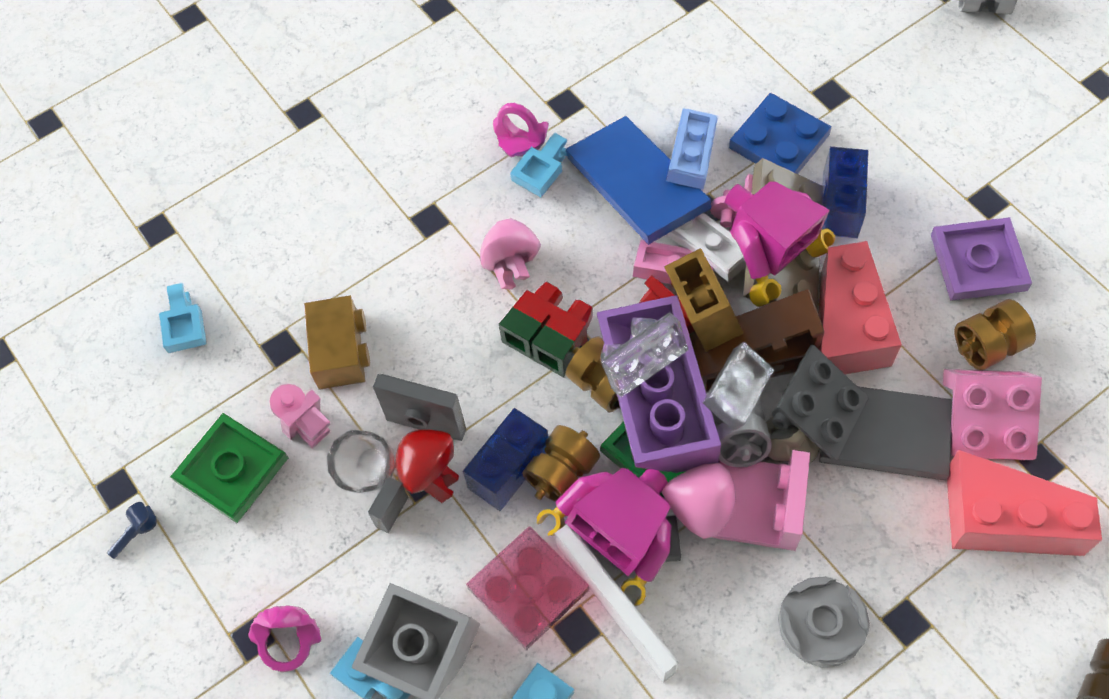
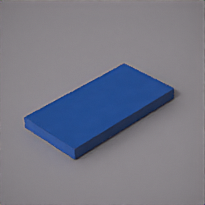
(633, 179)

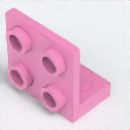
(994, 413)
(769, 503)

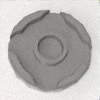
(823, 621)

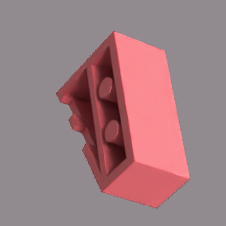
(855, 311)
(1016, 511)

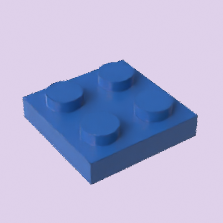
(780, 134)

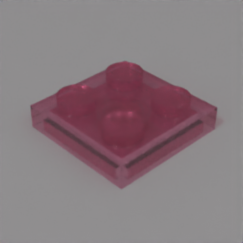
(527, 587)

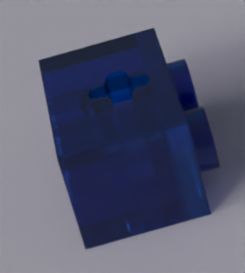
(845, 190)
(499, 464)

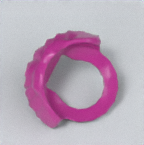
(513, 139)
(284, 617)

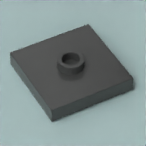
(419, 406)

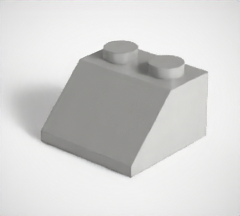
(415, 643)

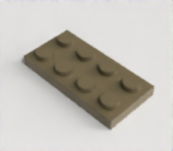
(802, 271)

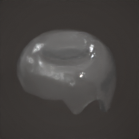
(360, 461)

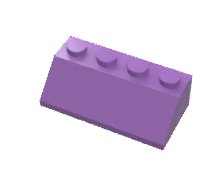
(666, 413)

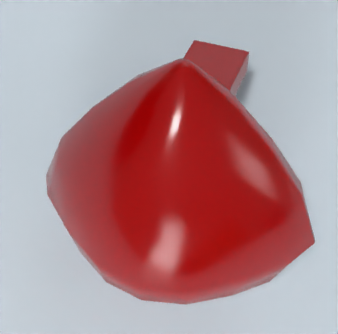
(423, 463)

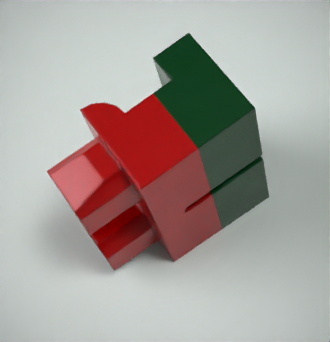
(544, 330)

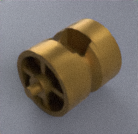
(996, 333)
(588, 374)
(566, 457)

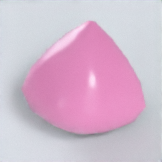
(507, 250)
(702, 498)

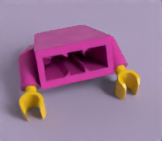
(773, 231)
(619, 519)

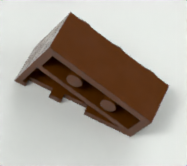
(775, 331)

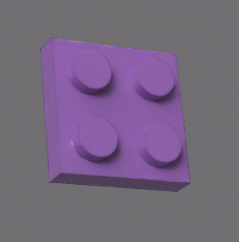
(980, 259)

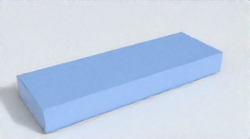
(692, 149)

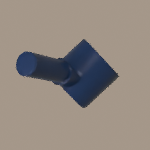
(141, 520)

